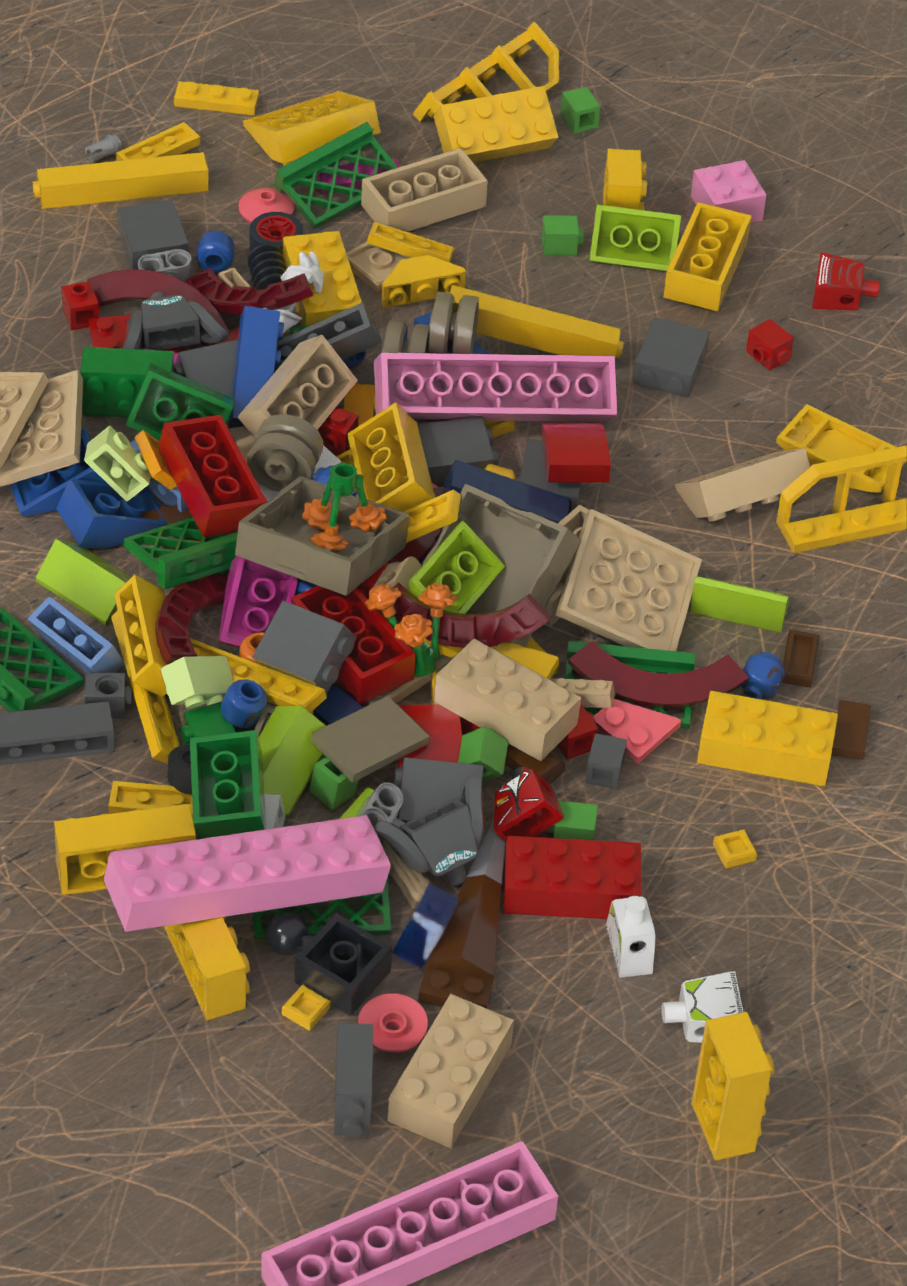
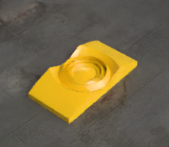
(832, 439)

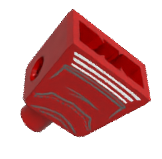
(841, 283)

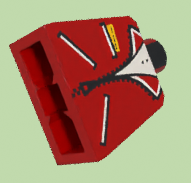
(525, 805)

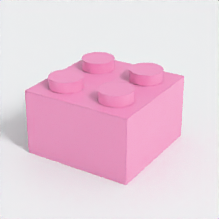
(731, 188)

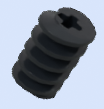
(266, 265)

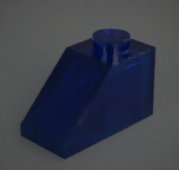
(425, 925)

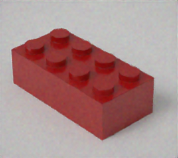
(210, 473)
(378, 658)
(568, 876)

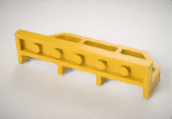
(501, 58)
(851, 524)

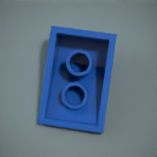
(44, 491)
(102, 517)

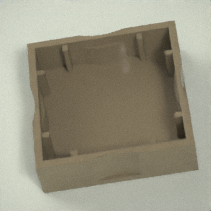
(281, 539)
(526, 543)

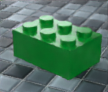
(115, 377)
(173, 398)
(227, 784)

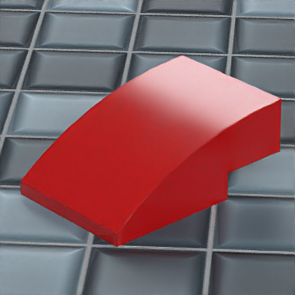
(576, 452)
(444, 733)

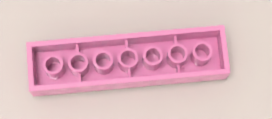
(497, 386)
(246, 872)
(421, 1227)

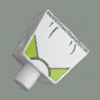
(631, 923)
(701, 1001)

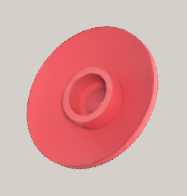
(264, 201)
(395, 1012)

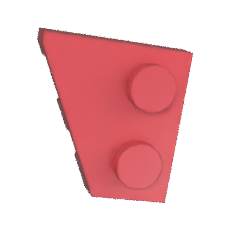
(640, 726)

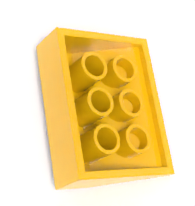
(310, 124)

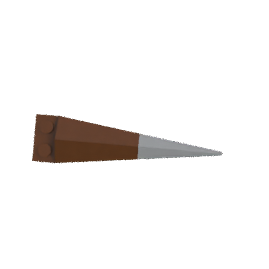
(467, 948)

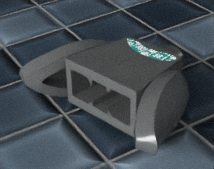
(171, 323)
(442, 837)

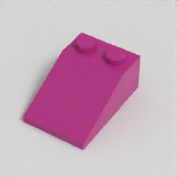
(252, 599)

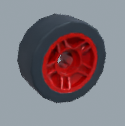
(272, 228)

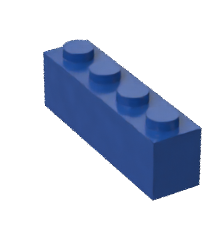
(254, 356)

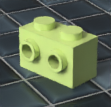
(118, 463)
(197, 680)

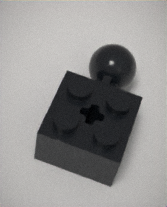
(337, 963)

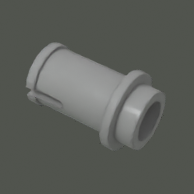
(104, 148)

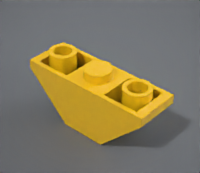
(420, 280)

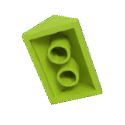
(634, 237)
(461, 564)
(82, 579)
(739, 603)
(289, 753)

